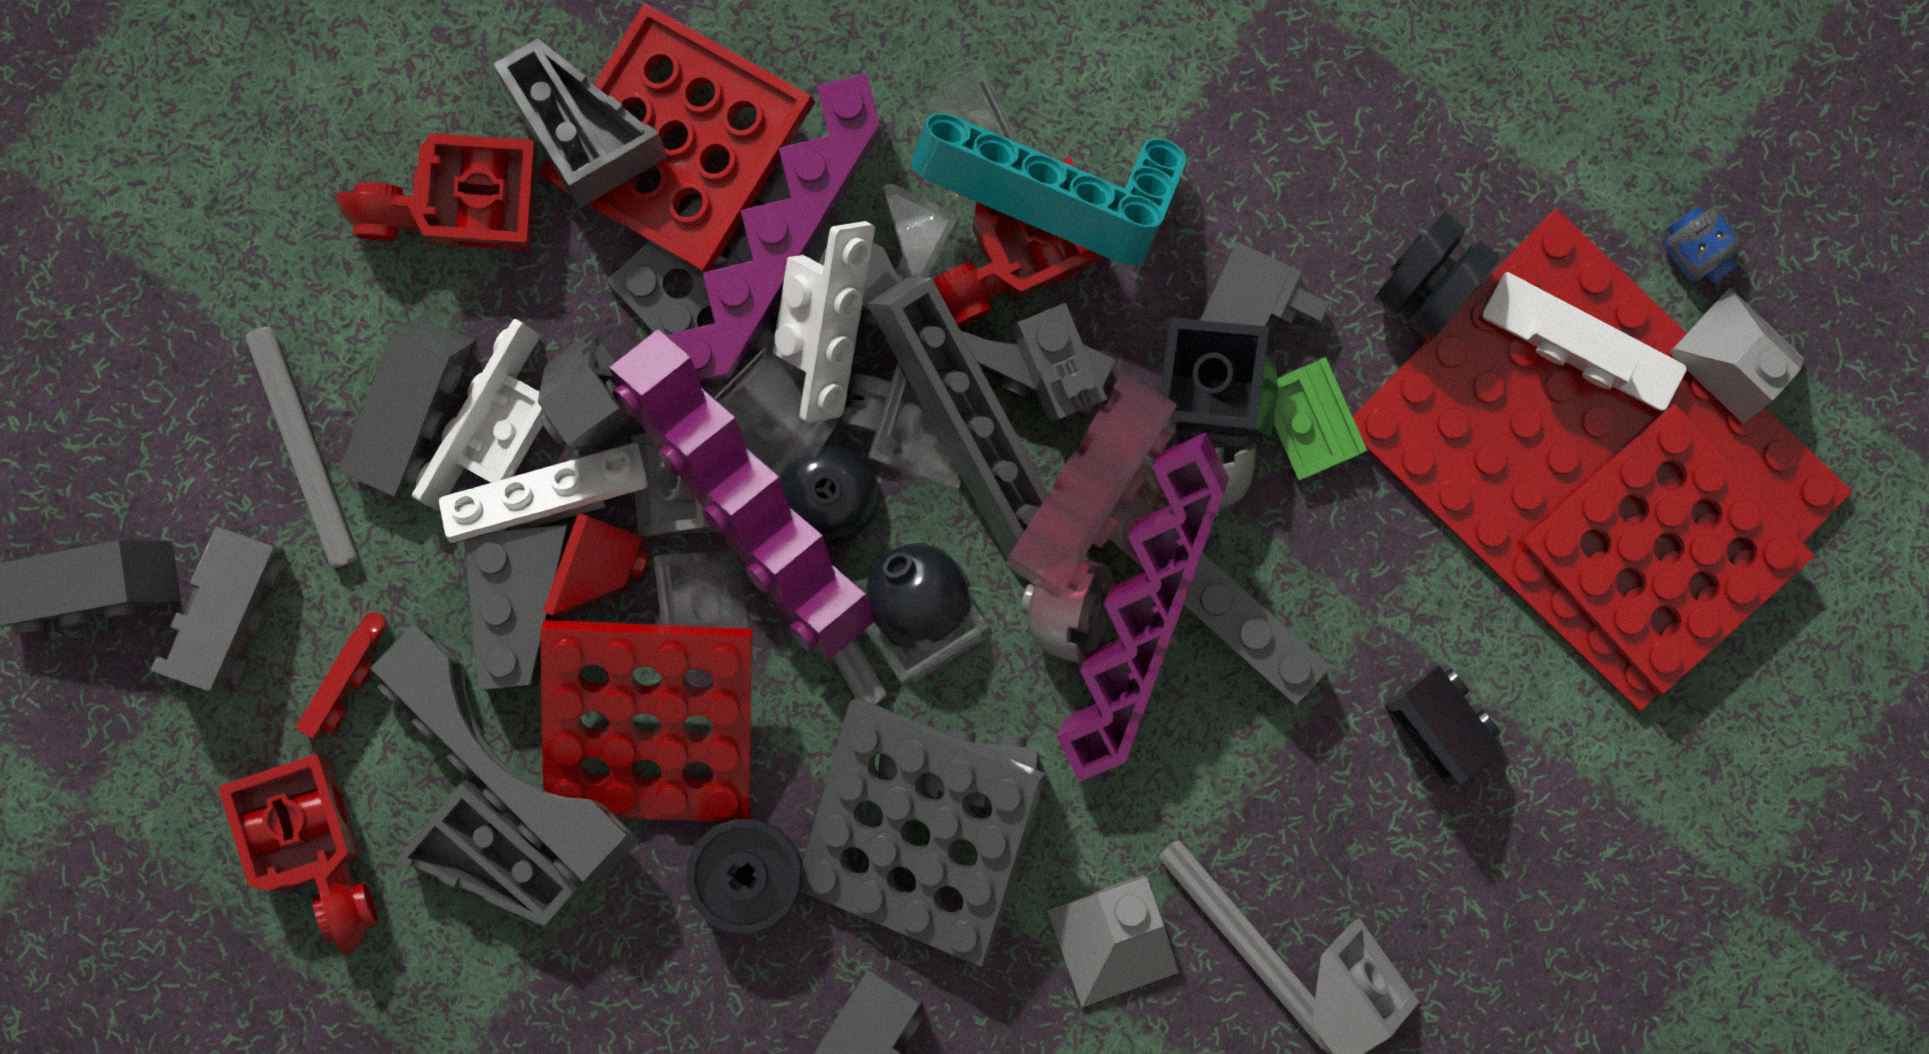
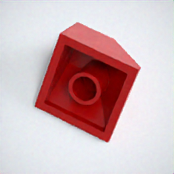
(595, 567)

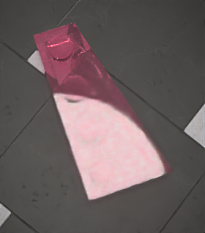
(1092, 487)

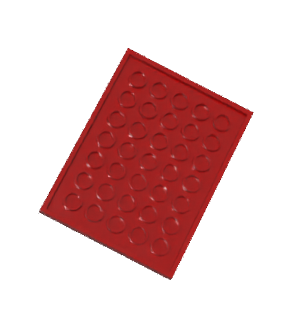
(1506, 436)

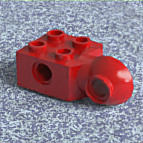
(463, 196)
(1018, 264)
(298, 832)

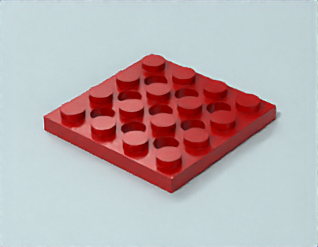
(752, 151)
(1741, 514)
(672, 653)

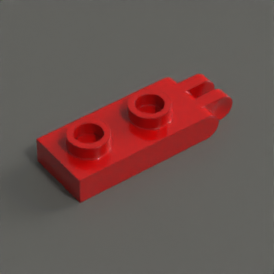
(348, 672)

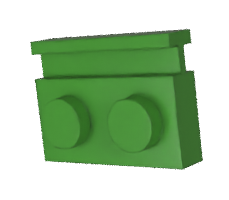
(1315, 420)

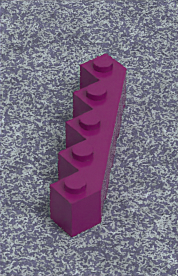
(817, 179)
(740, 495)
(1146, 608)

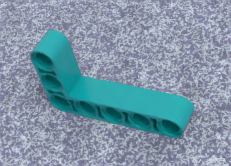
(1050, 192)

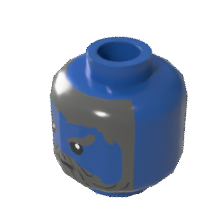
(1703, 244)

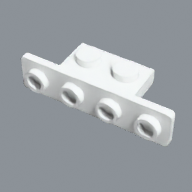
(822, 318)
(1583, 341)
(493, 424)
(544, 494)

